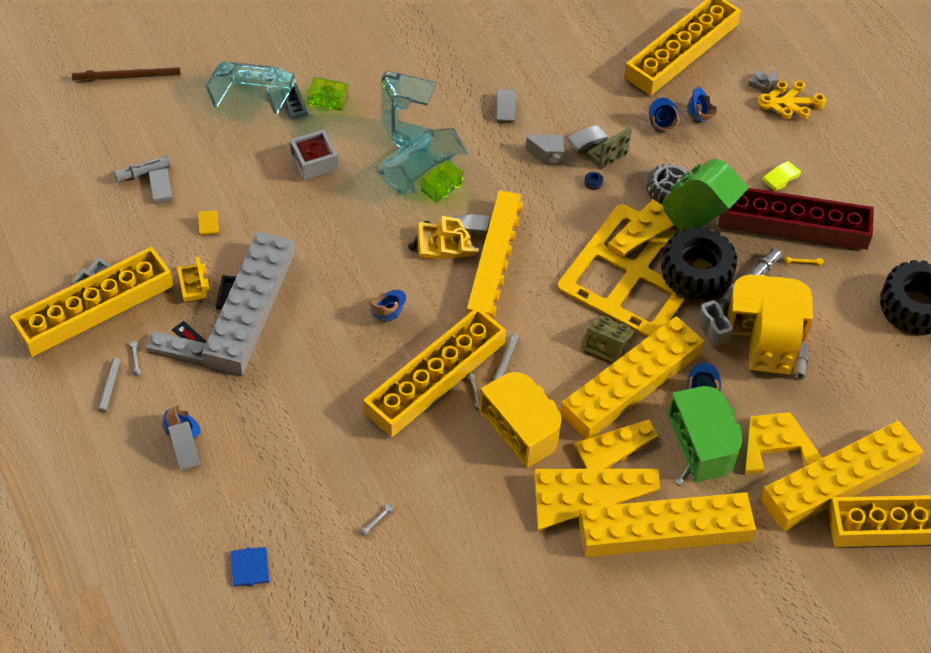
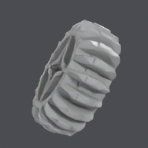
(662, 179)

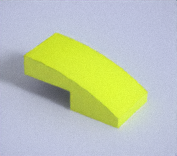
(781, 175)

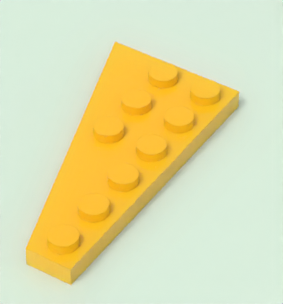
(565, 491)

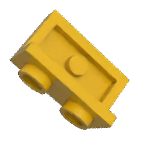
(193, 282)

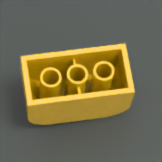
(748, 295)
(776, 336)
(521, 416)

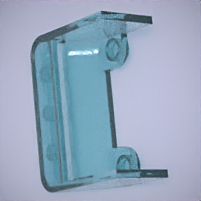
(278, 79)
(396, 95)
(418, 157)

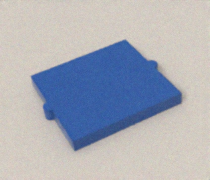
(249, 566)

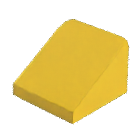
(208, 222)

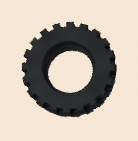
(704, 245)
(899, 306)

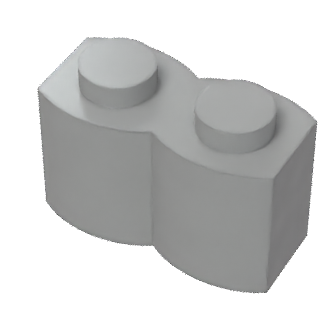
(715, 324)

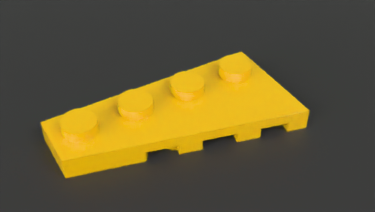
(642, 228)

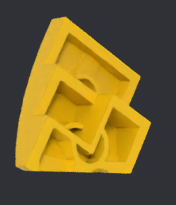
(444, 240)

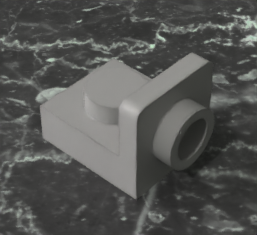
(763, 81)

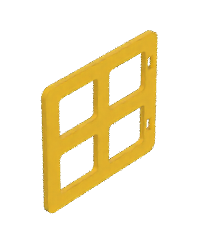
(635, 271)

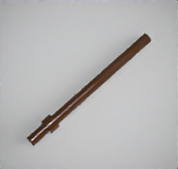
(90, 75)

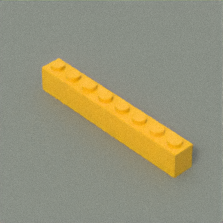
(494, 253)

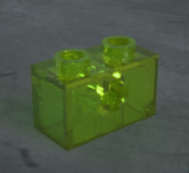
(328, 93)
(442, 181)

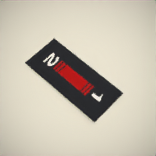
(183, 330)

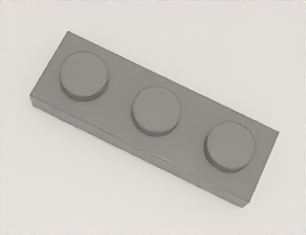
(176, 347)

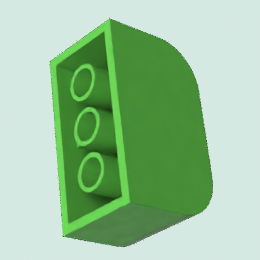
(703, 194)
(705, 431)

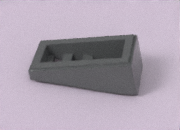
(299, 100)

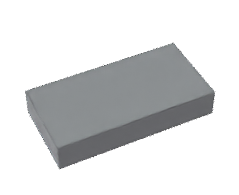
(160, 186)

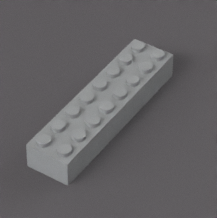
(248, 304)

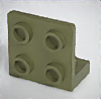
(611, 149)
(606, 338)

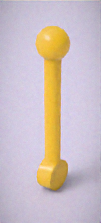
(819, 261)

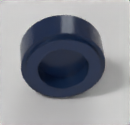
(593, 180)

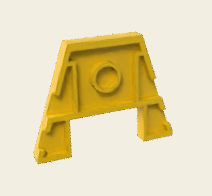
(776, 434)

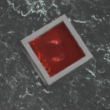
(314, 154)

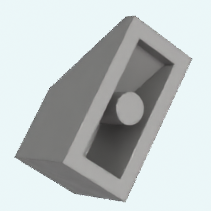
(546, 147)

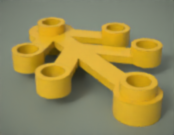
(769, 101)

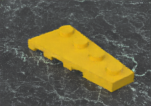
(615, 446)

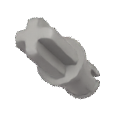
(801, 362)

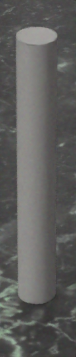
(506, 356)
(109, 385)

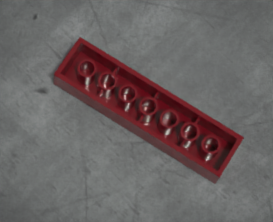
(801, 218)

